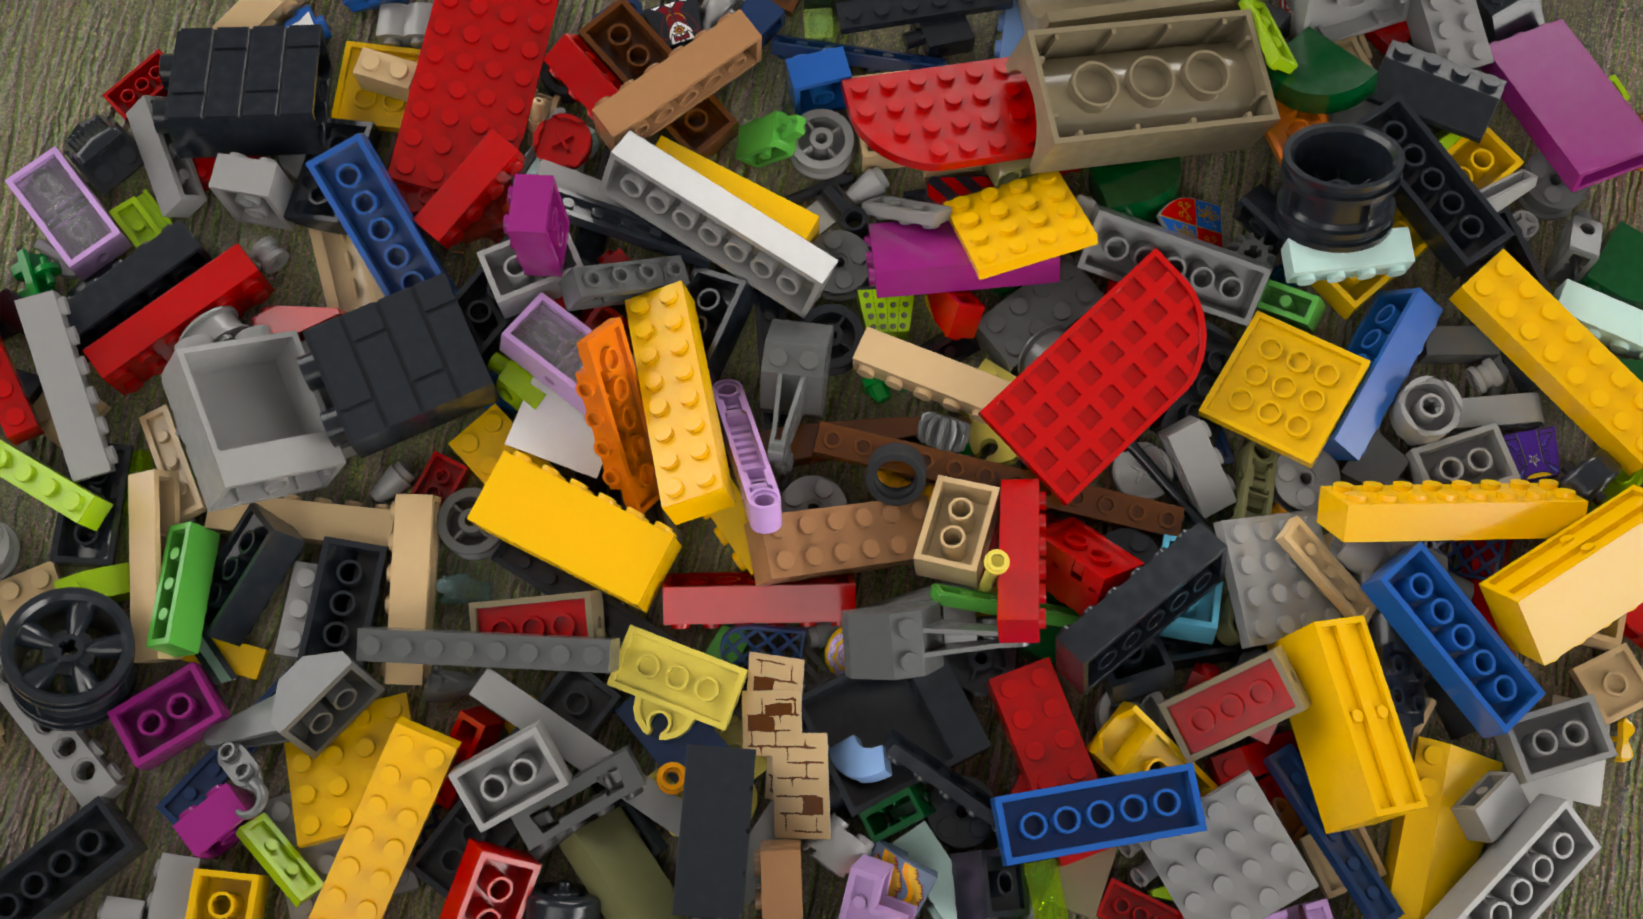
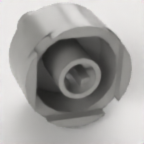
(1409, 414)
(841, 851)

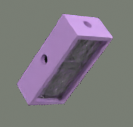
(68, 213)
(546, 346)

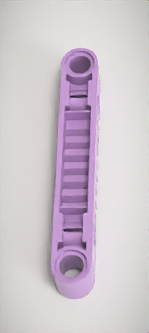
(748, 457)

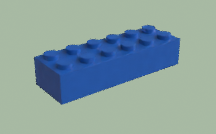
(375, 215)
(1391, 339)
(1453, 640)
(1098, 814)

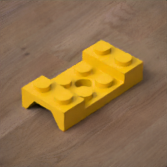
(1134, 742)

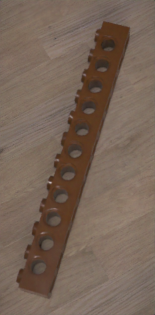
(1090, 504)

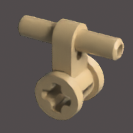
(542, 108)

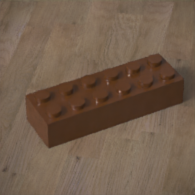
(629, 48)

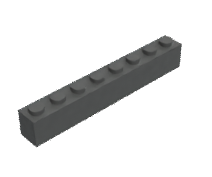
(488, 649)

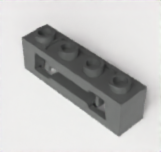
(619, 281)
(628, 771)

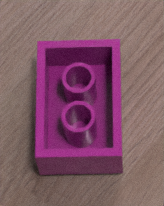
(537, 224)
(169, 716)

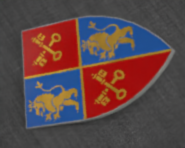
(1193, 219)

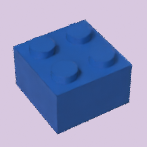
(816, 80)

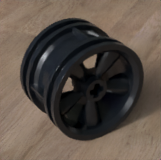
(1339, 187)
(76, 611)

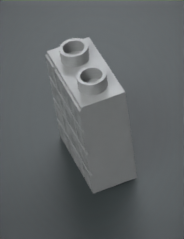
(249, 417)

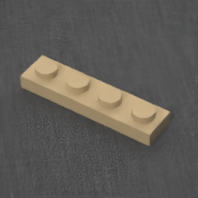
(171, 455)
(1324, 569)

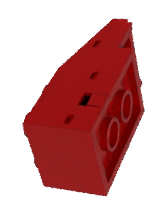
(1082, 563)

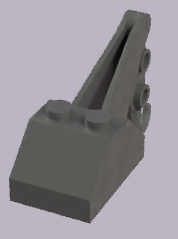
(793, 383)
(907, 639)
(309, 709)

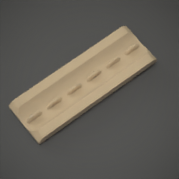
(343, 272)

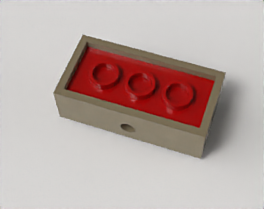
(548, 614)
(1235, 704)

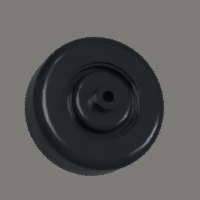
(1591, 476)
(562, 901)

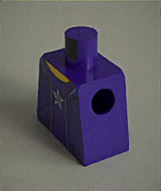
(1534, 453)

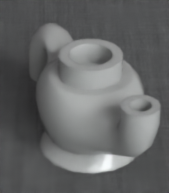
(714, 10)

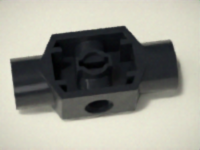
(1402, 673)

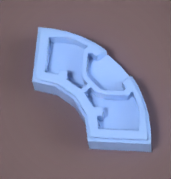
(860, 763)

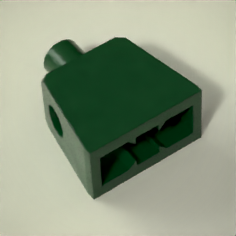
(903, 810)

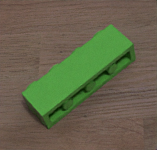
(183, 589)

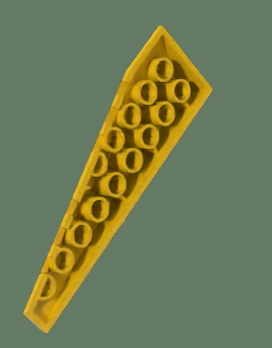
(1428, 846)

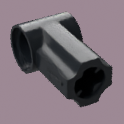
(843, 210)

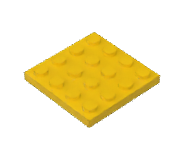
(1020, 224)
(1284, 388)
(332, 785)

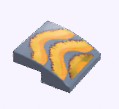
(909, 879)

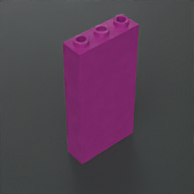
(1567, 105)
(929, 261)

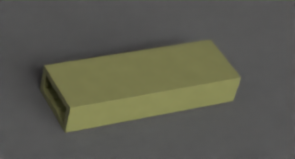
(620, 869)

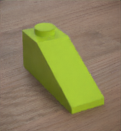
(109, 580)

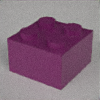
(212, 824)

